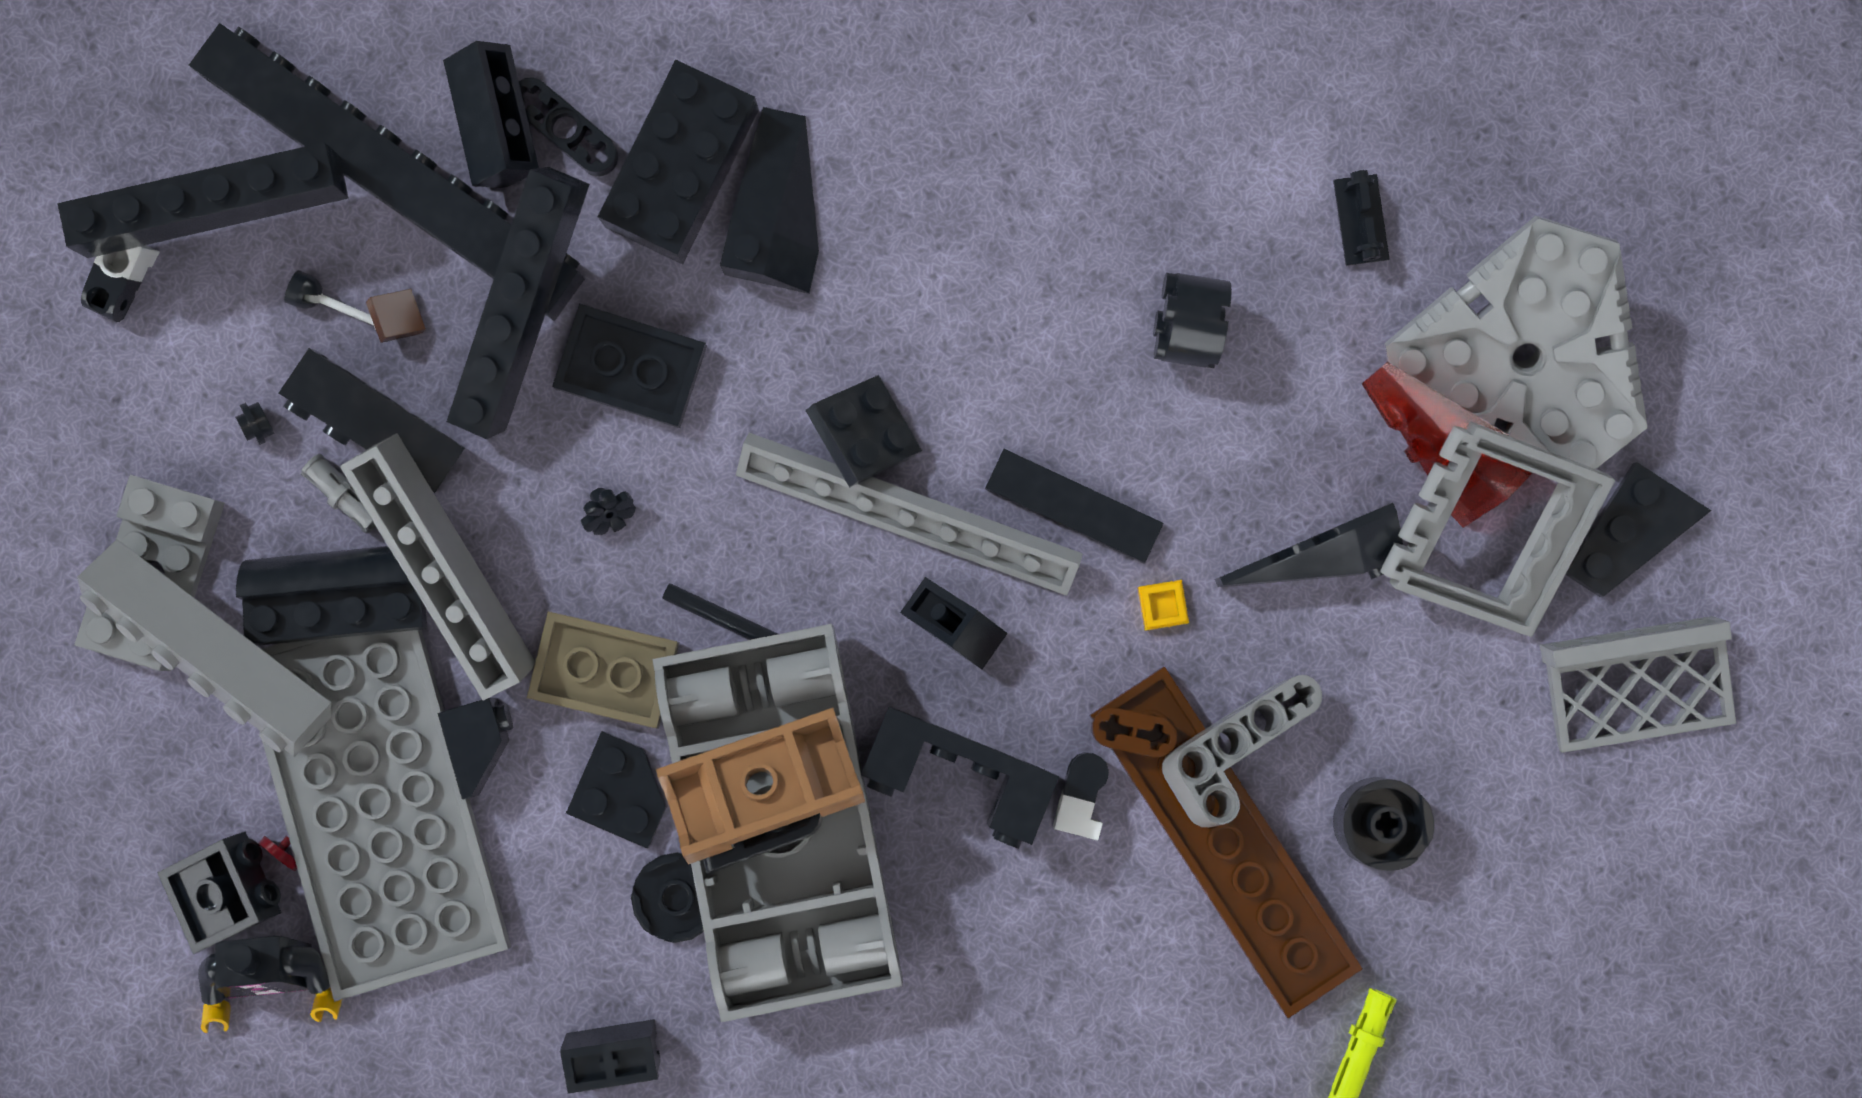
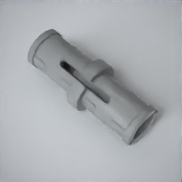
(337, 490)

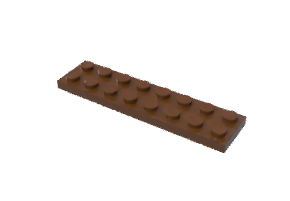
(1237, 862)

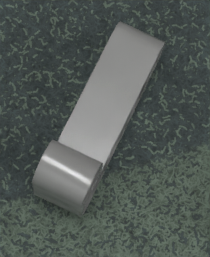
(1244, 738)

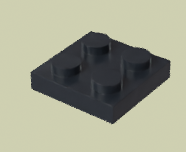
(863, 430)

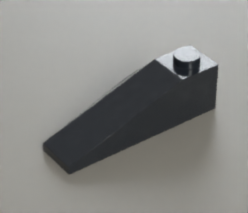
(774, 217)
(1339, 552)

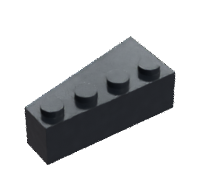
(365, 415)

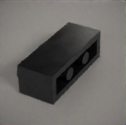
(490, 114)

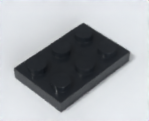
(629, 365)

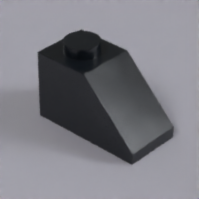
(954, 623)
(475, 741)

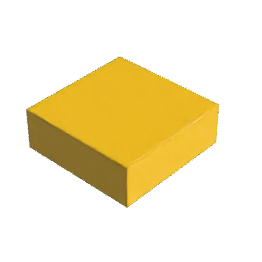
(1163, 605)

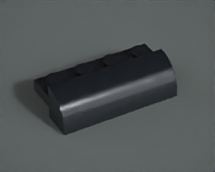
(327, 596)

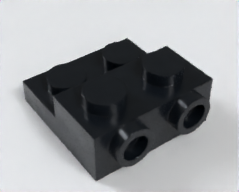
(220, 891)

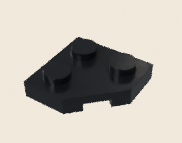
(619, 791)

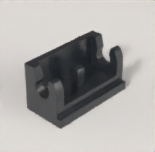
(610, 1056)

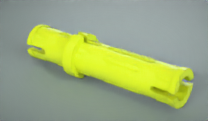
(1363, 1044)

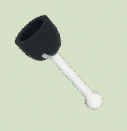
(306, 292)

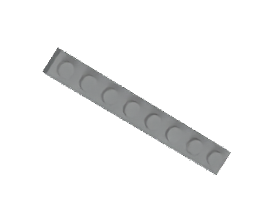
(909, 515)

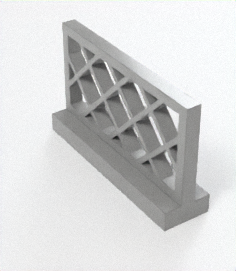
(1642, 645)

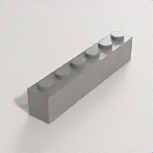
(439, 566)
(203, 648)

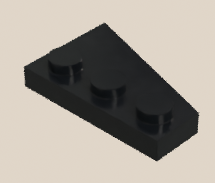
(1632, 529)

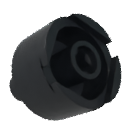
(1193, 320)
(1401, 841)

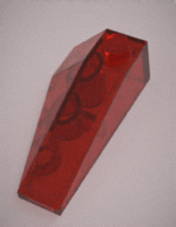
(1425, 423)

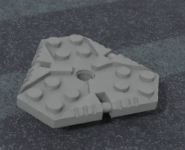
(1545, 290)

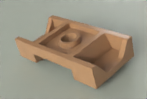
(711, 792)

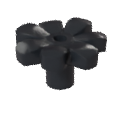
(607, 511)

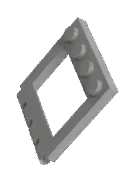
(1546, 553)

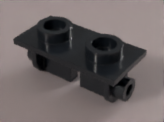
(1361, 218)

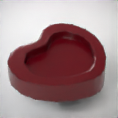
(279, 851)

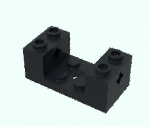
(1021, 796)

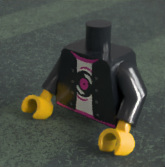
(262, 968)

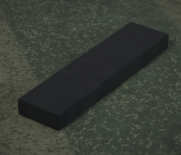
(1074, 506)

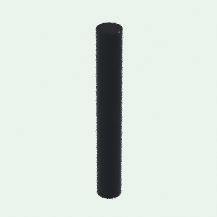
(715, 613)

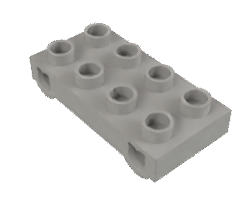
(808, 915)

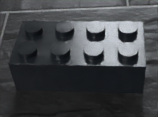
(679, 161)

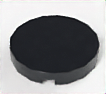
(648, 898)

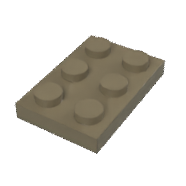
(599, 669)

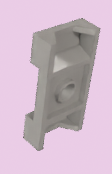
(159, 527)

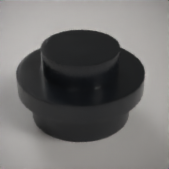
(254, 422)

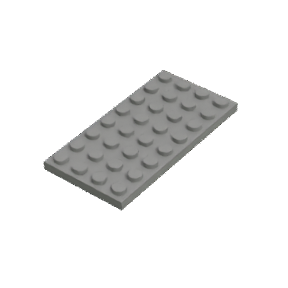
(380, 818)

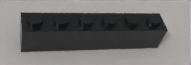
(203, 200)
(517, 301)

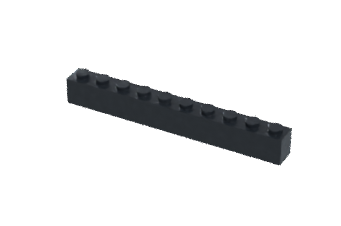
(366, 155)

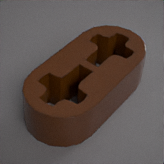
(1135, 721)

